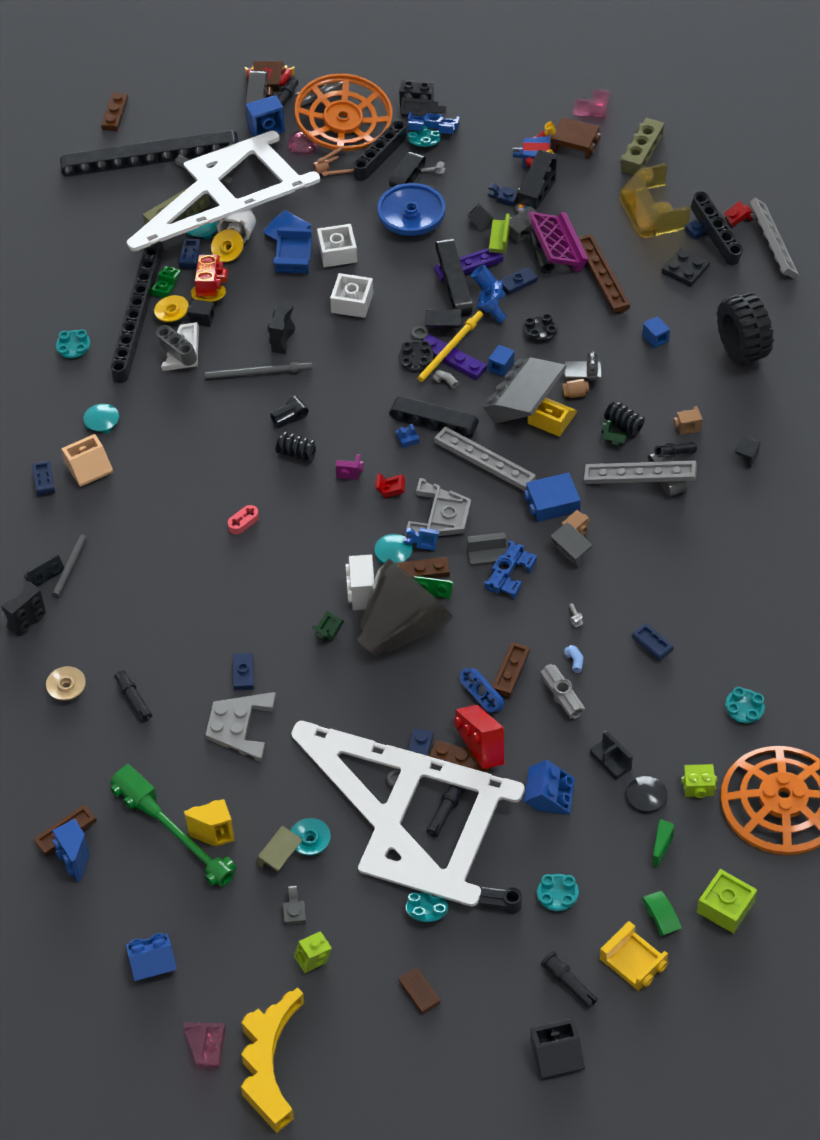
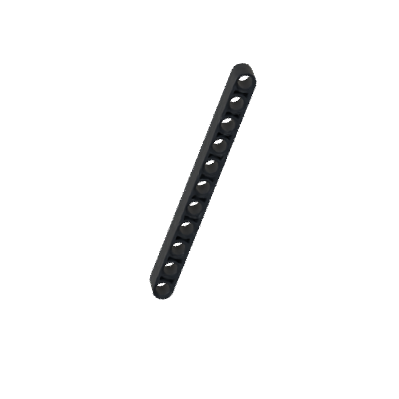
(145, 153)
(136, 312)

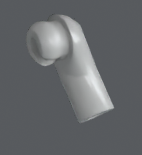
(439, 374)

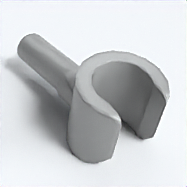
(438, 169)
(576, 619)

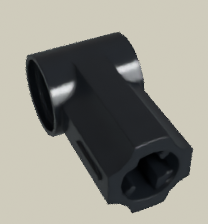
(293, 409)
(499, 899)

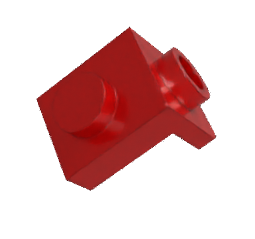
(738, 213)
(390, 486)

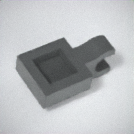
(294, 910)

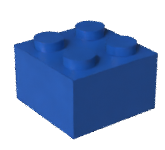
(265, 116)

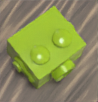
(699, 780)
(312, 952)

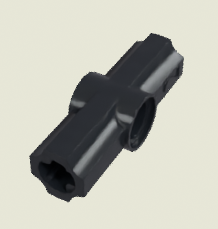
(539, 254)

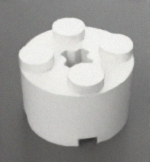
(241, 222)

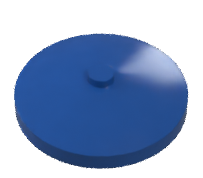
(411, 209)

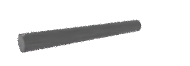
(69, 565)

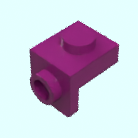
(349, 469)

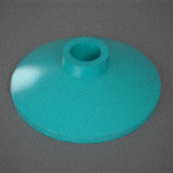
(311, 829)

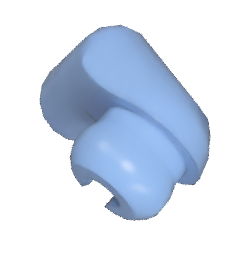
(572, 651)

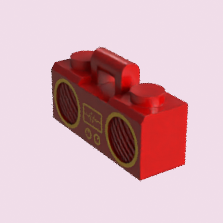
(209, 275)

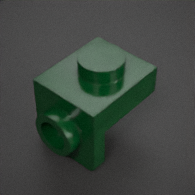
(616, 438)
(328, 626)

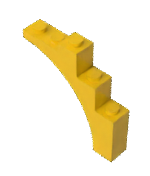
(258, 1058)

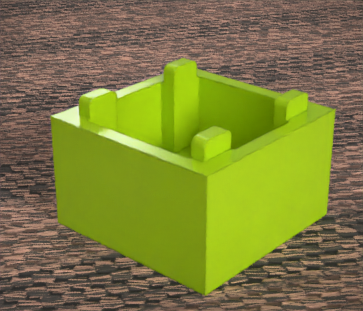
(726, 901)

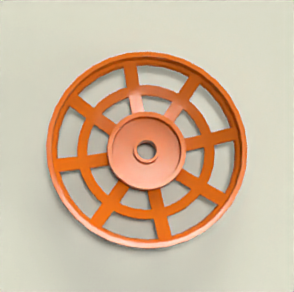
(342, 108)
(772, 802)

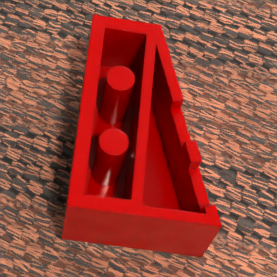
(482, 735)

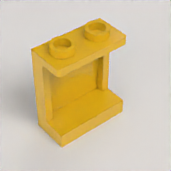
(633, 957)

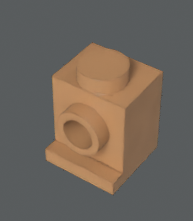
(688, 421)
(578, 521)

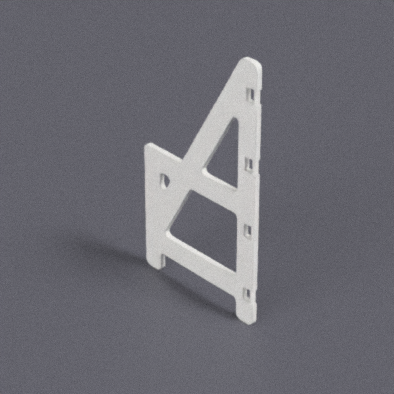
(209, 183)
(416, 867)

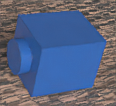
(656, 332)
(501, 360)

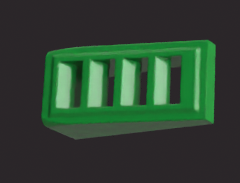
(664, 836)

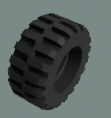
(745, 328)

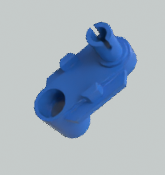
(490, 292)

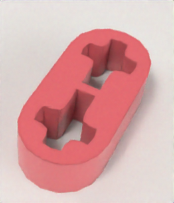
(243, 519)

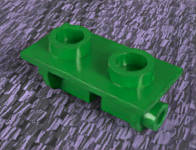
(436, 587)

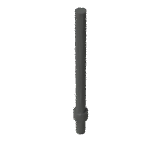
(293, 367)

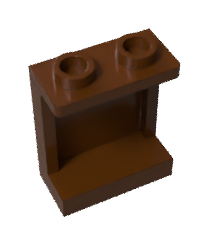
(575, 136)

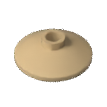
(65, 677)

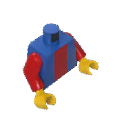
(533, 144)

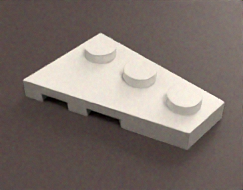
(190, 333)

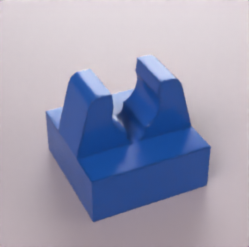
(407, 436)

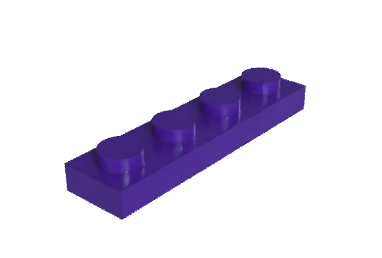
(473, 261)
(458, 359)

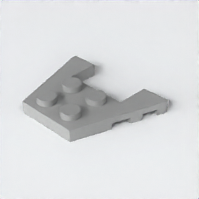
(448, 511)
(231, 720)

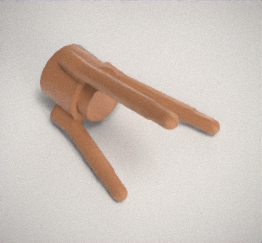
(322, 164)

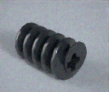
(624, 418)
(296, 447)

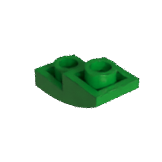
(166, 282)
(662, 913)

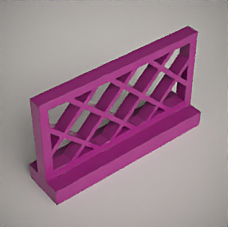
(566, 236)

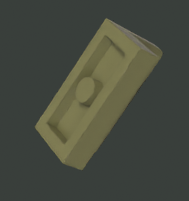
(278, 849)

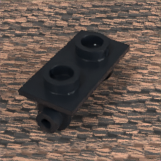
(45, 571)

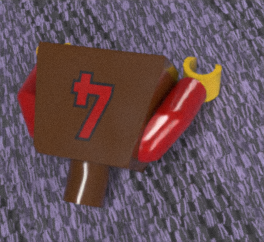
(276, 74)

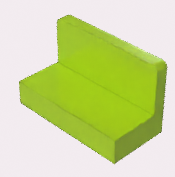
(499, 235)

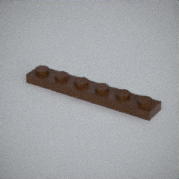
(603, 275)

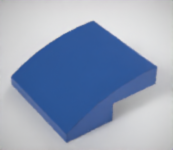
(284, 219)

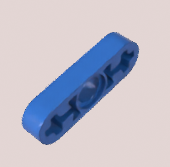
(489, 692)

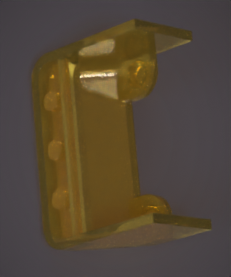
(645, 214)

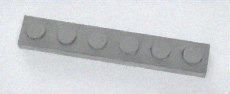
(775, 241)
(484, 458)
(640, 472)

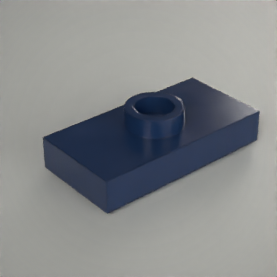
(189, 253)
(519, 280)
(43, 478)
(652, 641)
(243, 671)

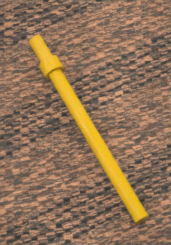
(469, 325)

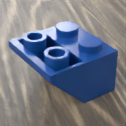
(549, 788)
(71, 848)
(151, 956)

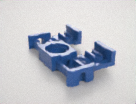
(433, 121)
(501, 578)

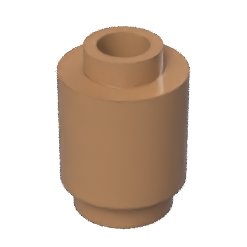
(575, 388)

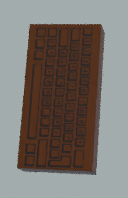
(419, 991)

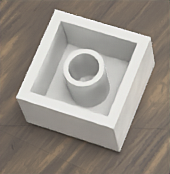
(337, 245)
(351, 295)
(359, 580)

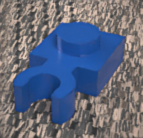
(424, 538)

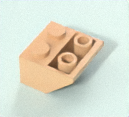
(87, 460)

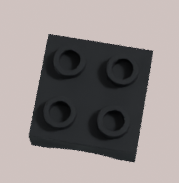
(281, 327)
(24, 609)

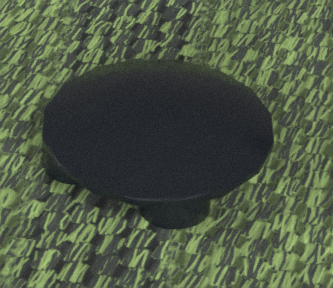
(540, 327)
(415, 355)
(646, 794)

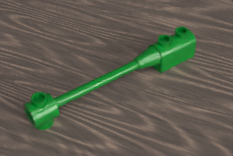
(142, 796)

